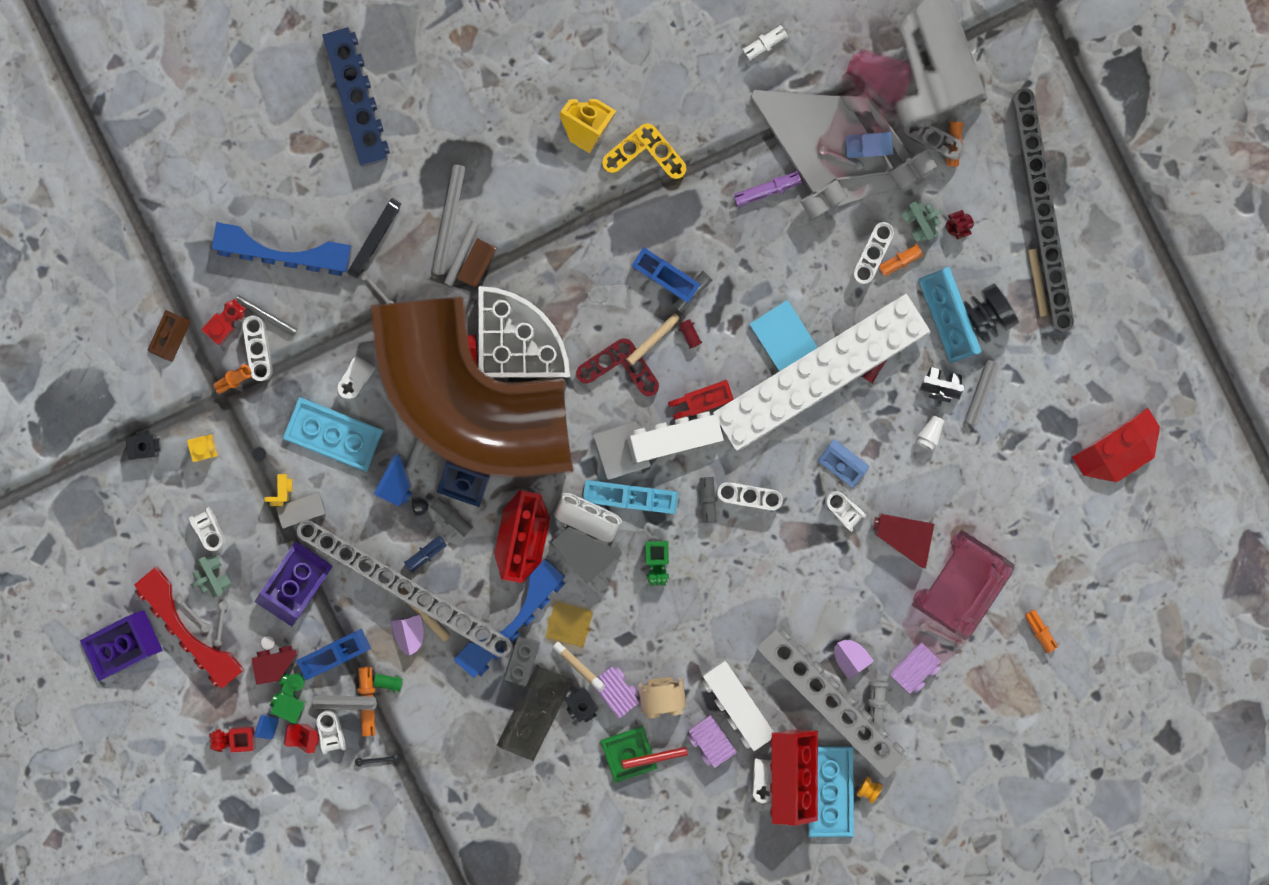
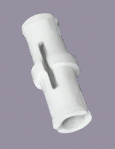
(765, 42)

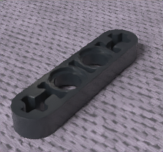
(374, 238)

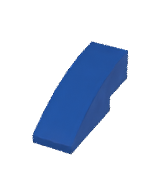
(665, 275)
(333, 654)

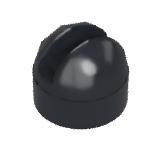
(419, 506)

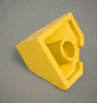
(585, 121)

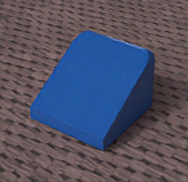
(266, 726)

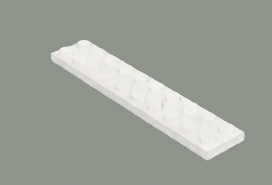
(822, 372)

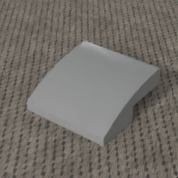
(615, 450)

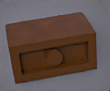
(477, 263)

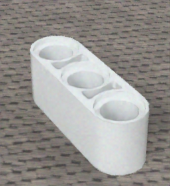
(880, 244)
(252, 338)
(759, 502)
(587, 517)

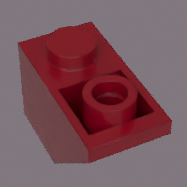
(272, 666)

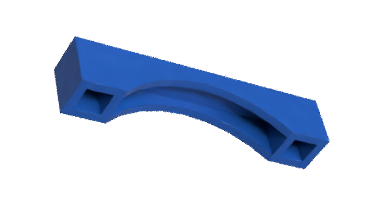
(327, 256)
(541, 584)

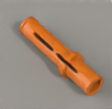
(366, 689)

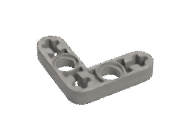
(922, 138)

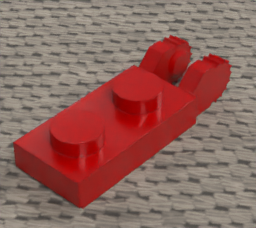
(704, 399)

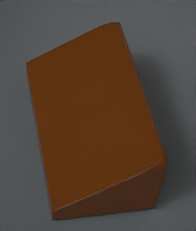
(169, 336)

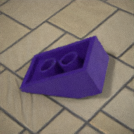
(293, 584)
(121, 645)

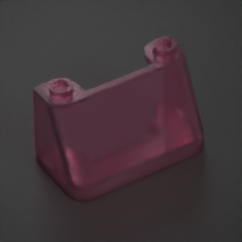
(880, 78)
(965, 586)

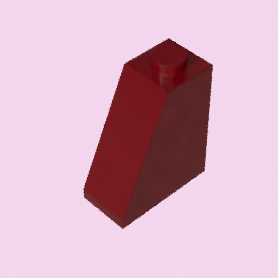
(906, 536)

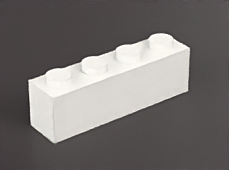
(674, 438)
(738, 704)

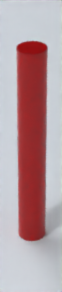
(653, 758)

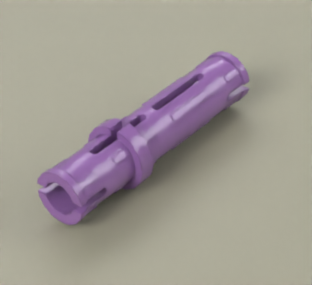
(764, 190)

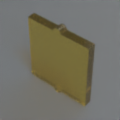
(569, 624)

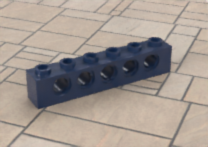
(334, 42)

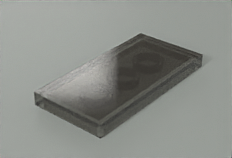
(535, 712)

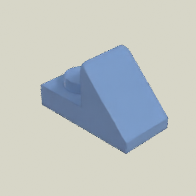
(869, 145)

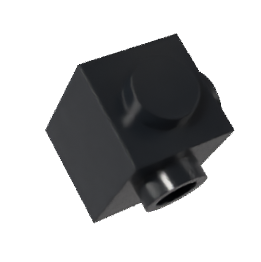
(143, 445)
(581, 705)

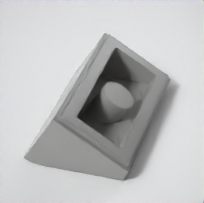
(301, 510)

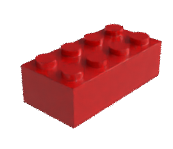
(794, 777)

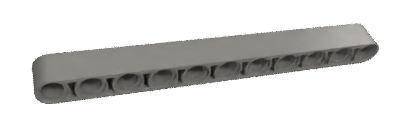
(396, 581)

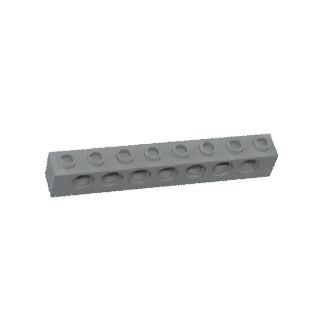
(802, 682)

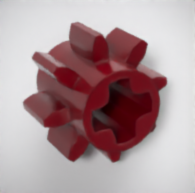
(959, 224)

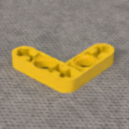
(641, 145)

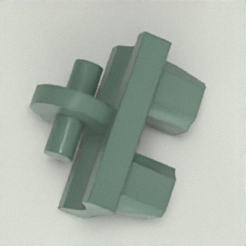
(918, 212)
(206, 568)

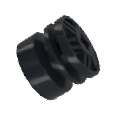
(991, 312)

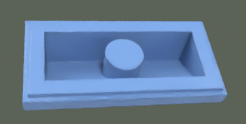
(843, 463)

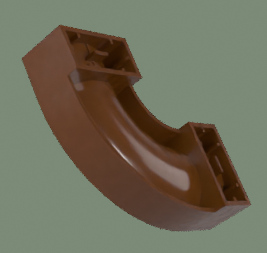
(458, 407)

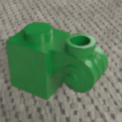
(657, 556)
(286, 703)

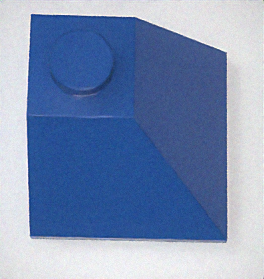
(395, 482)

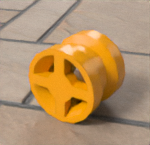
(869, 789)

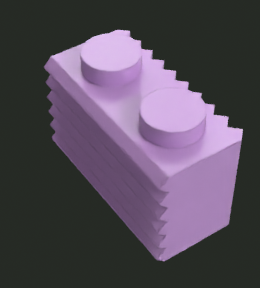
(916, 668)
(617, 693)
(712, 741)

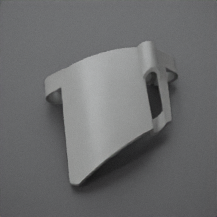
(955, 71)
(812, 121)

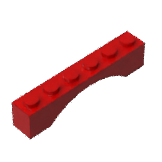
(158, 592)

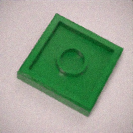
(627, 746)

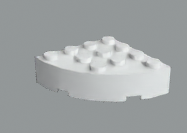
(517, 338)

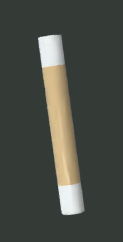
(578, 666)

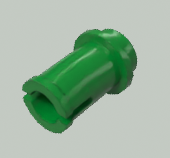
(388, 682)

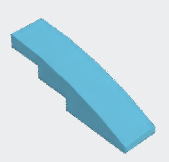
(631, 497)

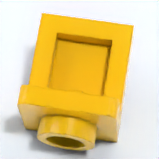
(285, 486)

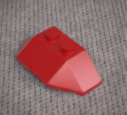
(1121, 449)
(521, 536)

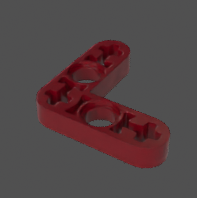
(623, 357)

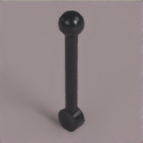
(396, 758)

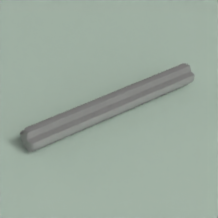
(448, 220)

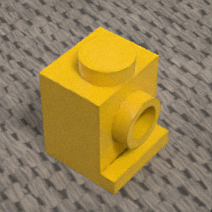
(202, 448)

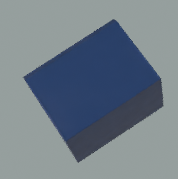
(463, 484)

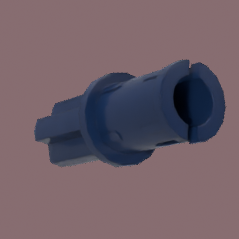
(425, 554)

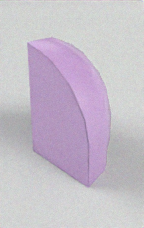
(408, 633)
(851, 657)

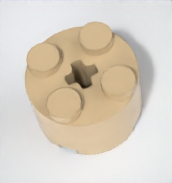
(662, 696)

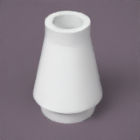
(930, 435)

